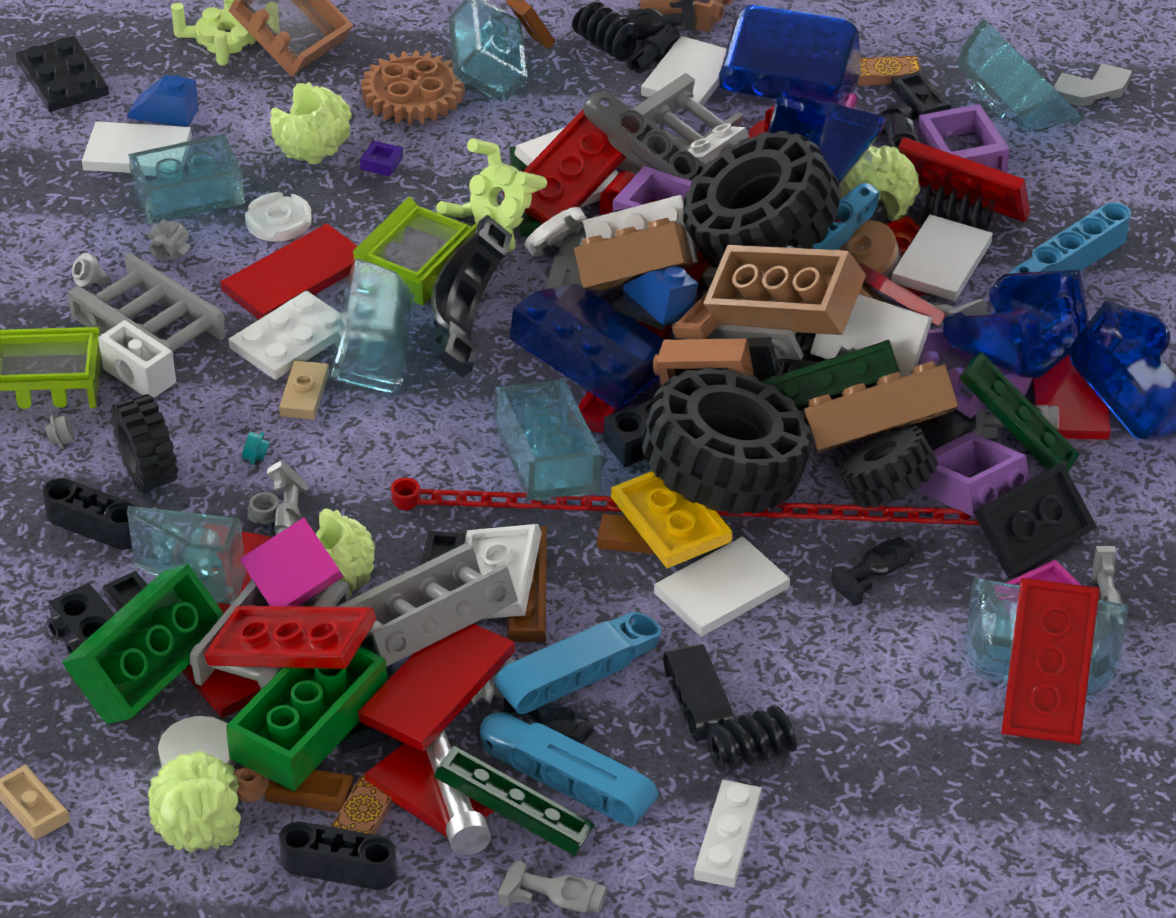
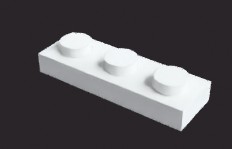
(727, 833)

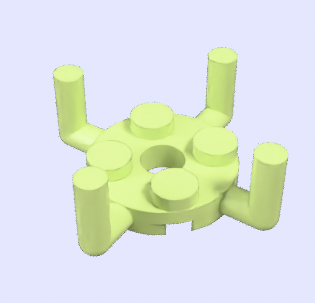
(211, 31)
(485, 188)

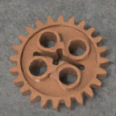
(412, 87)

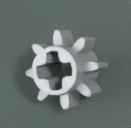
(168, 240)

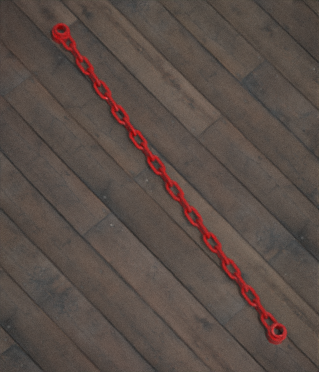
(407, 491)

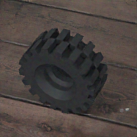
(144, 442)
(888, 466)

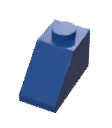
(167, 102)
(664, 293)

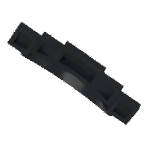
(460, 290)

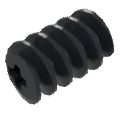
(606, 29)
(956, 210)
(750, 735)

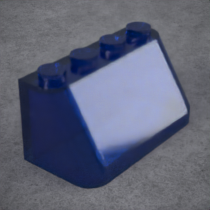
(791, 54)

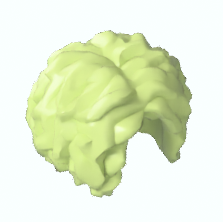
(315, 124)
(890, 174)
(348, 546)
(195, 802)

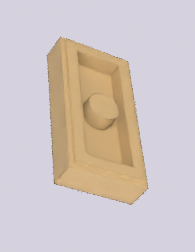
(304, 390)
(32, 803)

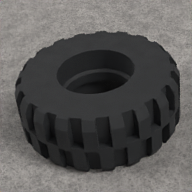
(762, 195)
(726, 440)

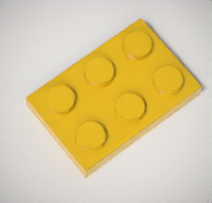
(668, 522)

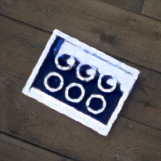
(587, 342)

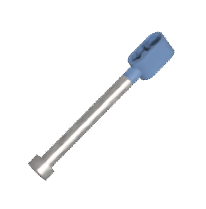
(466, 828)

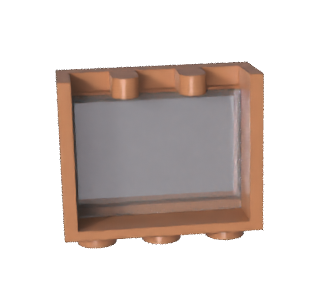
(293, 29)

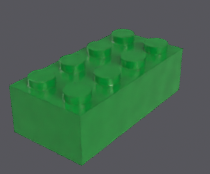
(144, 644)
(302, 717)

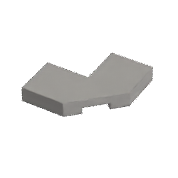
(1107, 82)

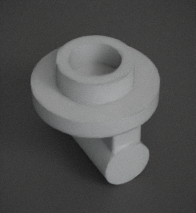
(88, 271)

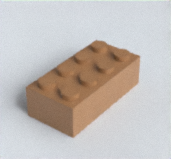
(785, 288)
(874, 410)

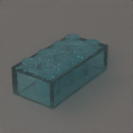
(547, 440)

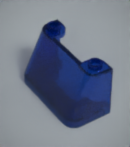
(837, 130)
(1031, 325)
(1123, 365)

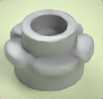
(60, 431)
(263, 508)

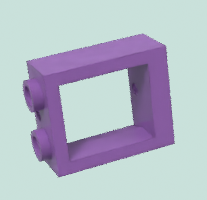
(960, 121)
(650, 185)
(966, 455)

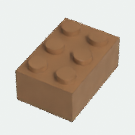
(632, 253)

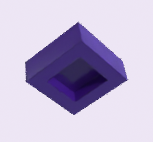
(381, 158)

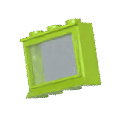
(414, 245)
(50, 361)

